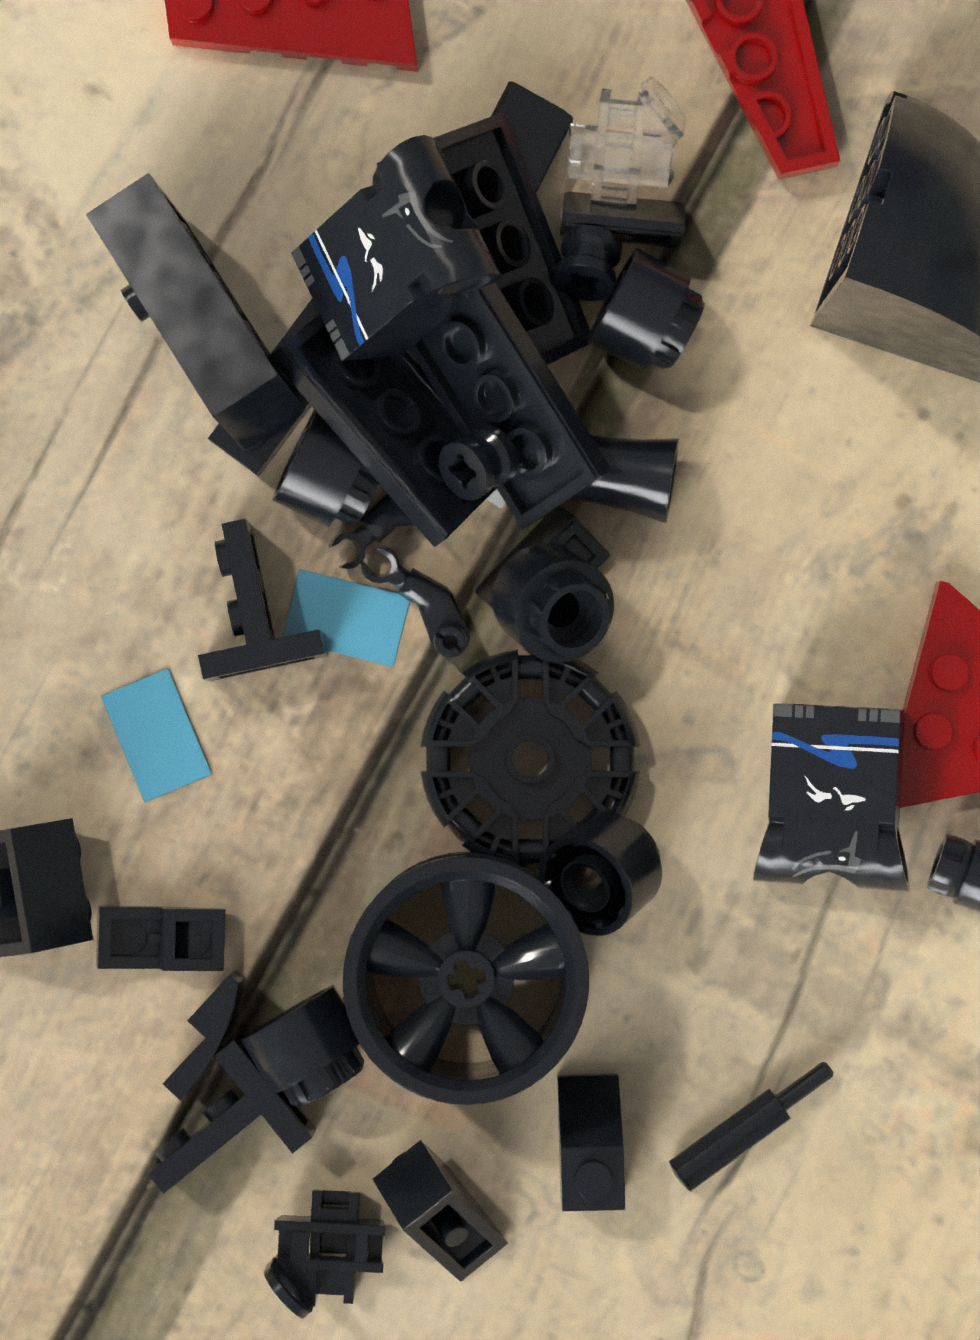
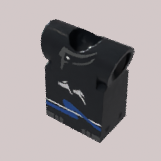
(395, 256)
(835, 796)

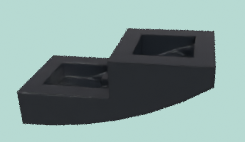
(160, 938)
(214, 1022)

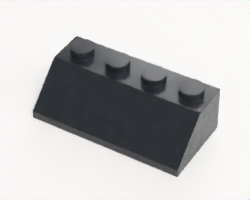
(515, 229)

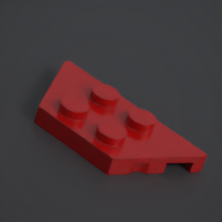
(943, 704)

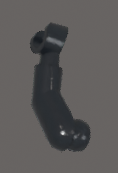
(374, 526)
(435, 602)

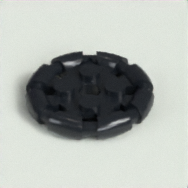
(521, 721)

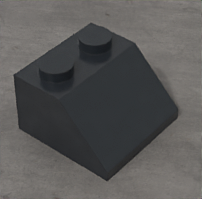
(42, 889)

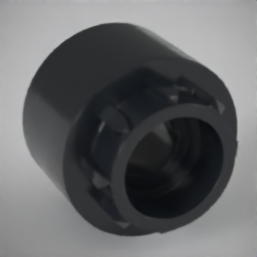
(647, 313)
(324, 477)
(530, 588)
(609, 877)
(307, 1048)

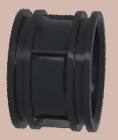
(516, 1049)

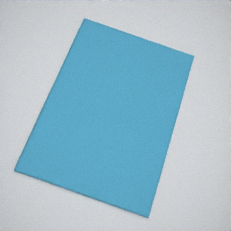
(352, 616)
(156, 735)

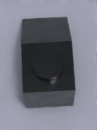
(590, 1143)
(438, 1211)

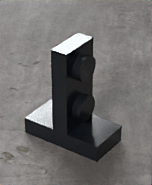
(251, 615)
(229, 1117)

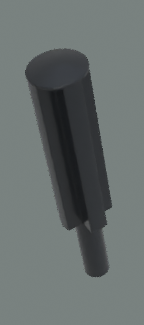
(743, 1129)

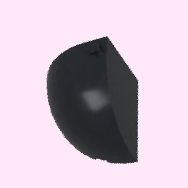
(912, 244)

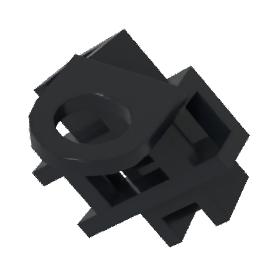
(302, 1275)

